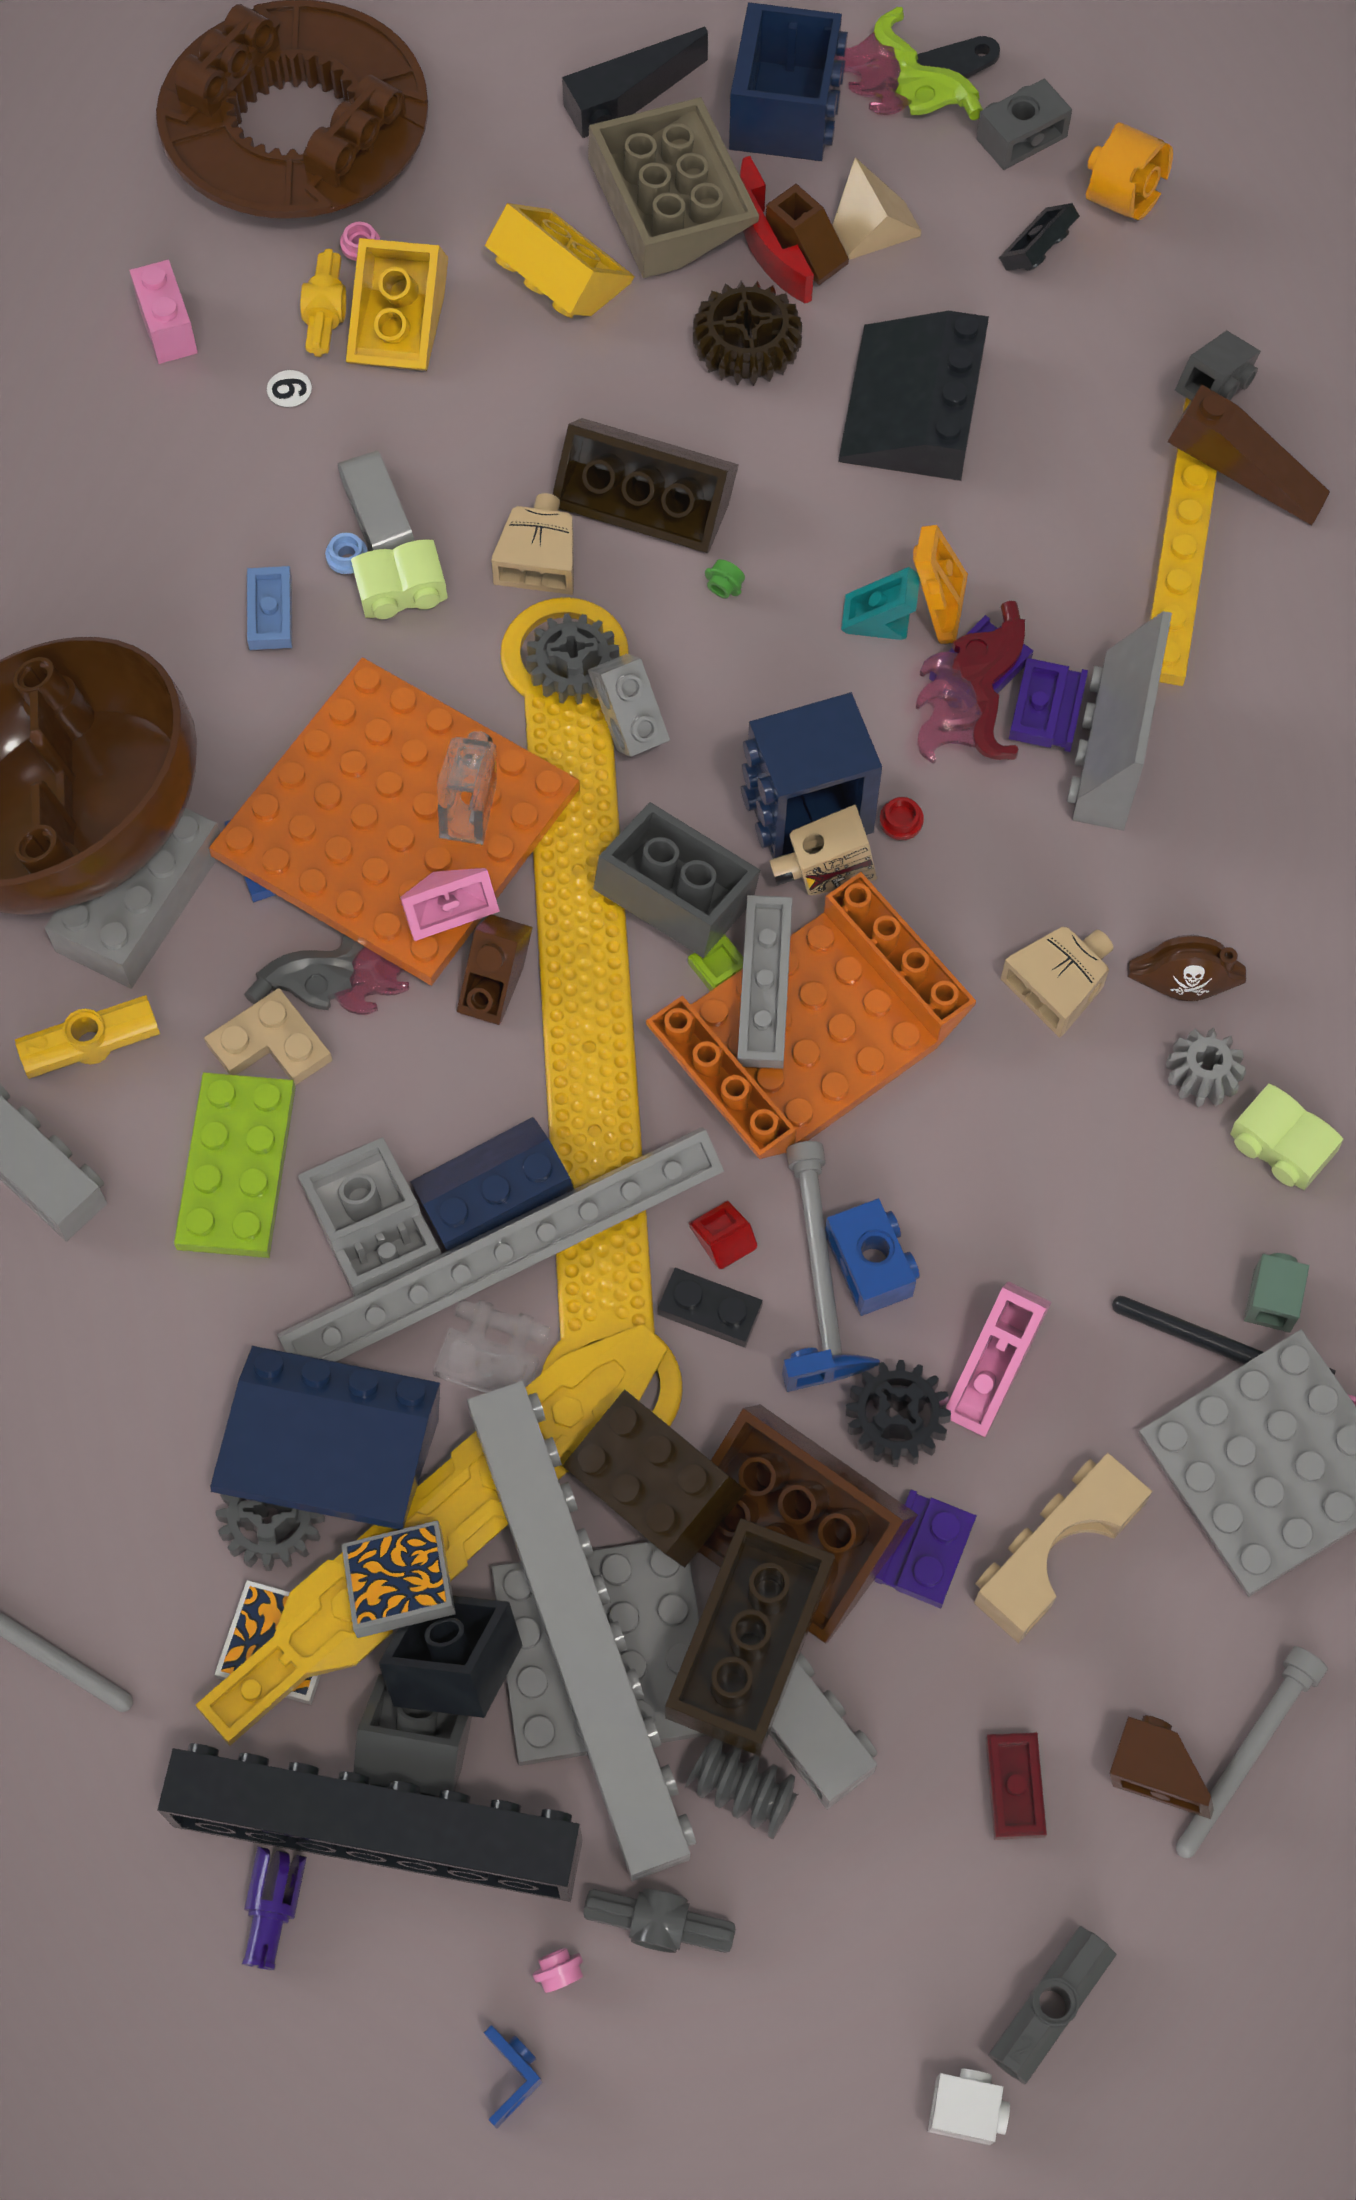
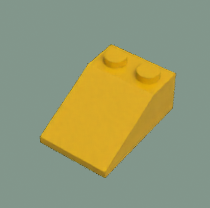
(396, 303)

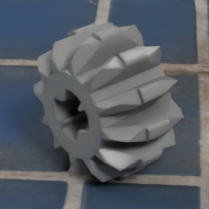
(1214, 1083)

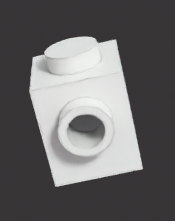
(968, 2107)

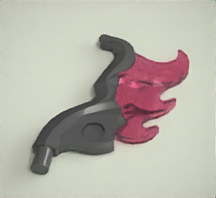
(324, 975)

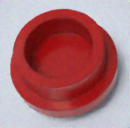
(901, 818)

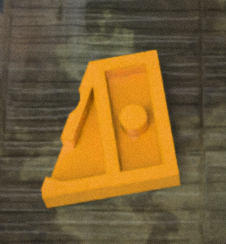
(942, 581)

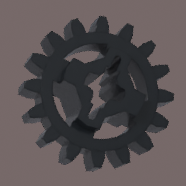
(911, 1428)

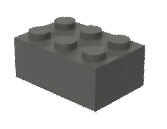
(676, 879)

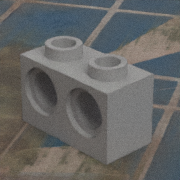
(628, 705)

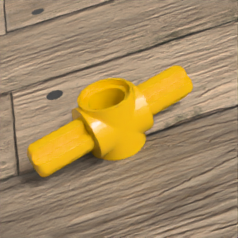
(323, 302)

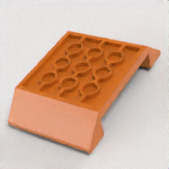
(858, 1015)

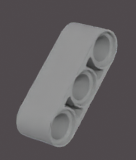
(375, 502)

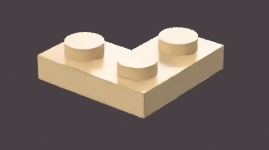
(270, 1028)

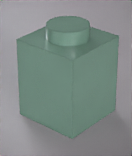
(1276, 1292)

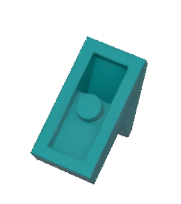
(882, 606)

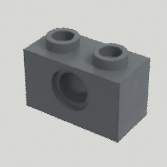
(1023, 123)

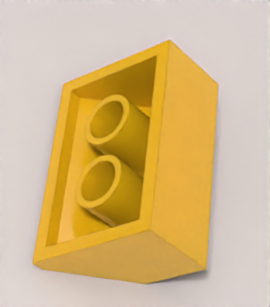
(556, 260)

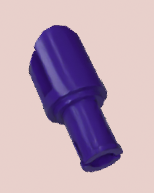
(269, 1911)

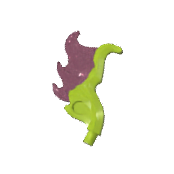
(892, 74)

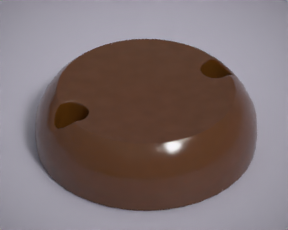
(88, 769)

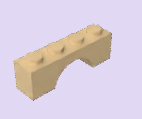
(1100, 1503)

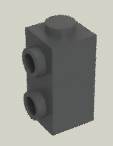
(1221, 366)

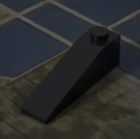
(632, 80)

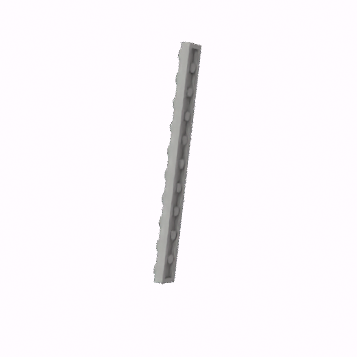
(505, 1250)

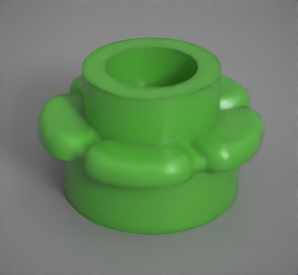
(724, 579)

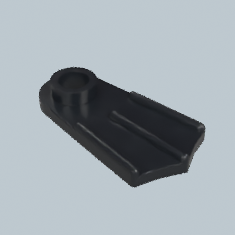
(963, 56)

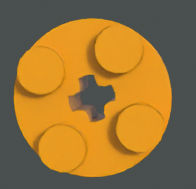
(1128, 171)

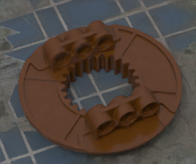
(293, 42)

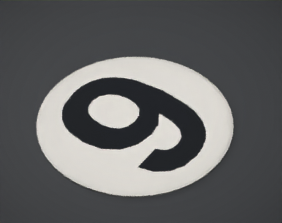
(289, 388)

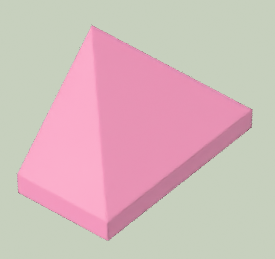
(448, 901)

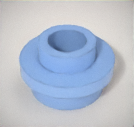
(341, 545)

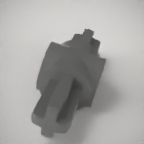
(659, 1920)

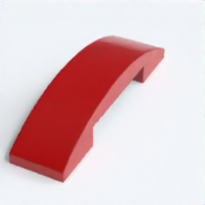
(784, 266)

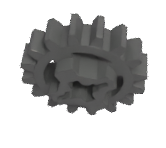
(565, 653)
(250, 1514)

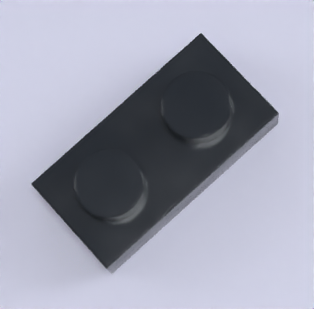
(1045, 231)
(710, 1307)

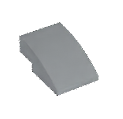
(369, 1215)

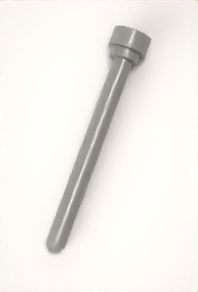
(806, 1162)
(64, 1664)
(1300, 1673)

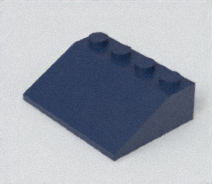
(327, 1437)

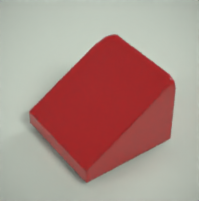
(724, 1234)

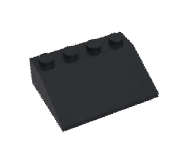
(915, 394)

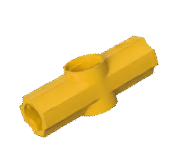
(61, 1046)

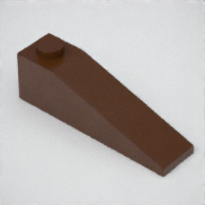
(1239, 448)

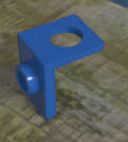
(520, 2059)

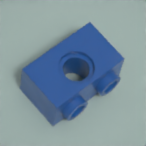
(871, 1283)

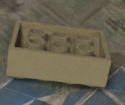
(669, 184)

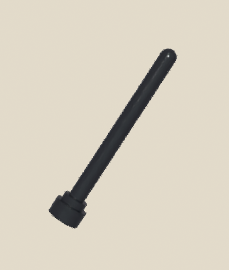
(1185, 1330)

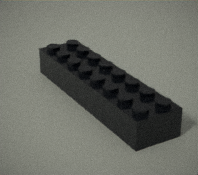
(371, 1822)

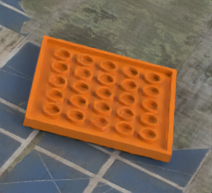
(356, 820)

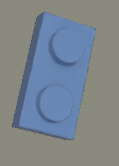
(269, 608)

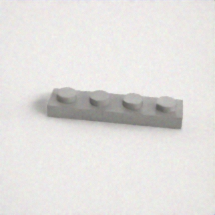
(765, 982)

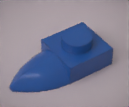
(813, 1368)

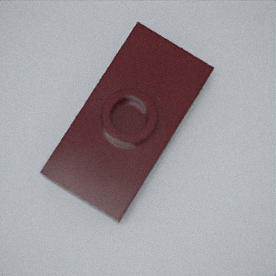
(1015, 1786)

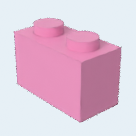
(163, 311)

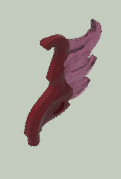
(964, 690)

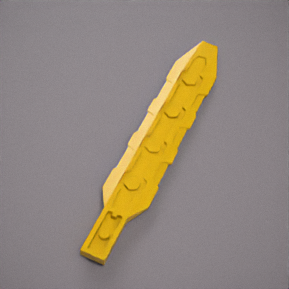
(317, 1624)

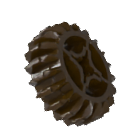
(726, 343)

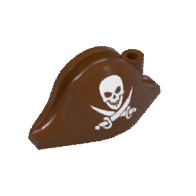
(1189, 968)

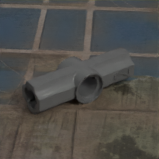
(1033, 2032)

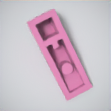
(997, 1358)

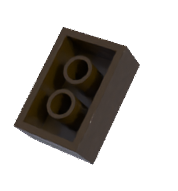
(654, 1478)

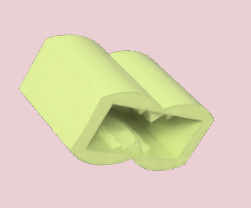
(399, 579)
(1285, 1137)

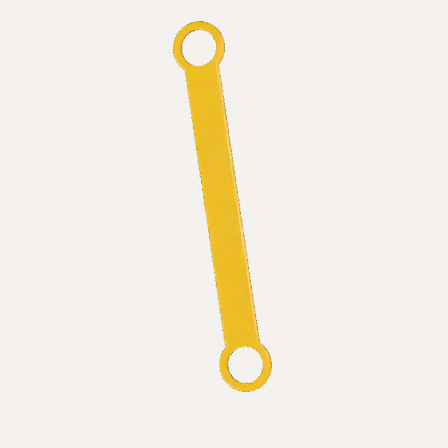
(587, 1005)

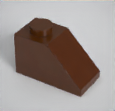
(1158, 1767)

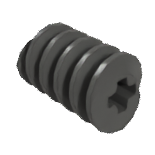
(744, 1786)

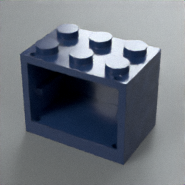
(787, 82)
(809, 767)

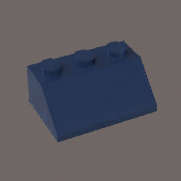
(492, 1183)

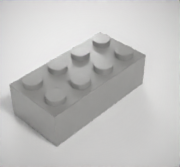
(130, 922)

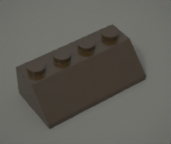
(643, 484)

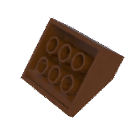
(813, 1499)

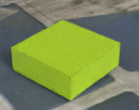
(718, 964)

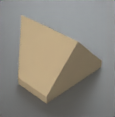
(871, 215)

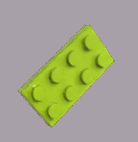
(235, 1165)

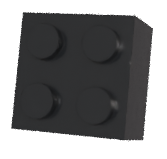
(453, 1660)

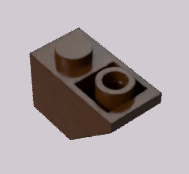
(803, 221)
(493, 968)

